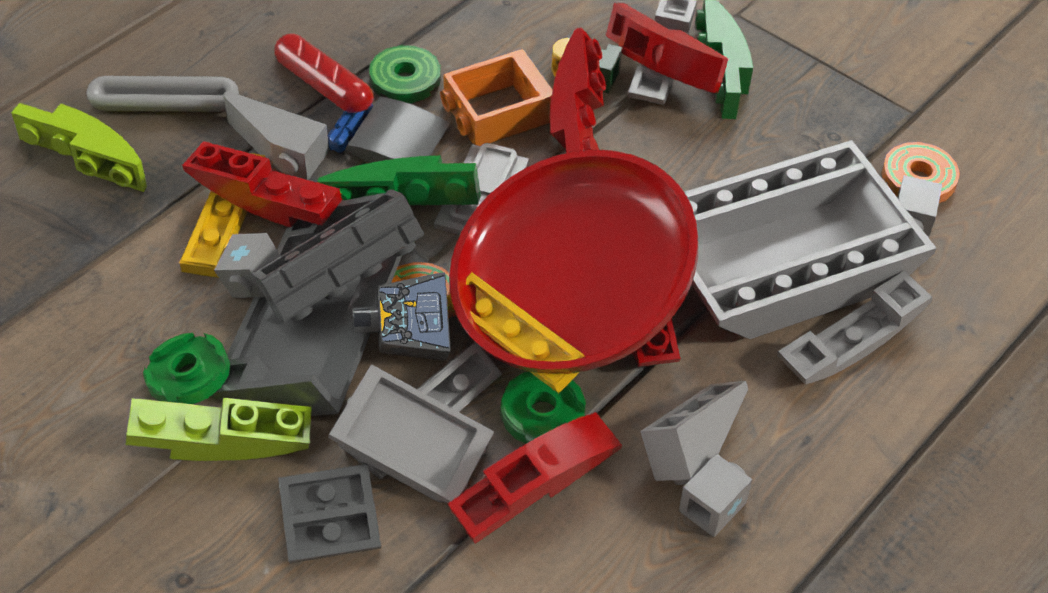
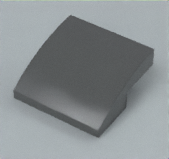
(396, 131)
(329, 513)

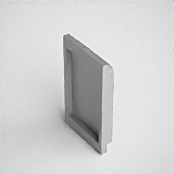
(410, 436)

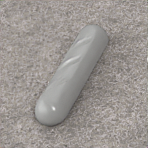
(160, 93)

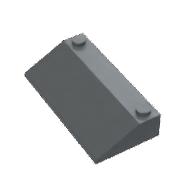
(308, 358)

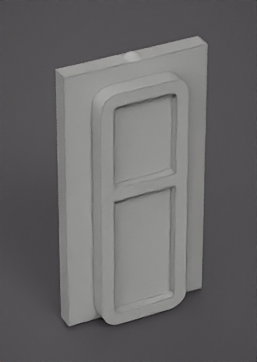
(494, 167)

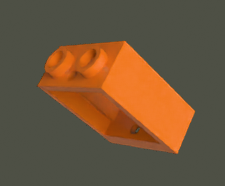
(490, 76)

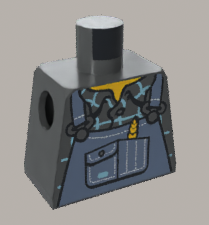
(409, 318)

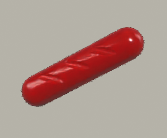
(323, 73)

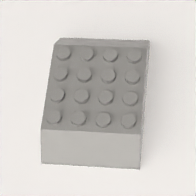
(800, 240)

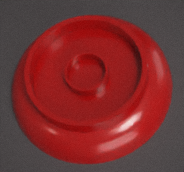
(586, 248)

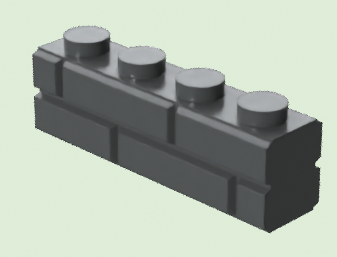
(338, 256)

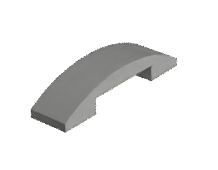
(647, 83)
(858, 333)

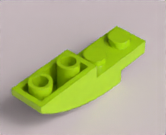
(93, 144)
(219, 434)

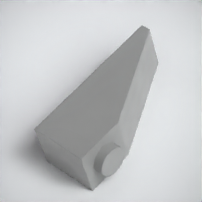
(288, 140)
(692, 432)

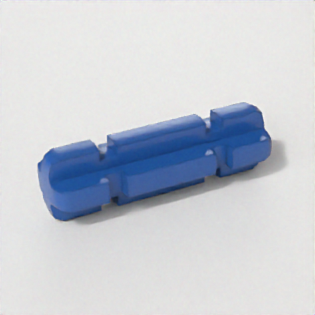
(345, 129)

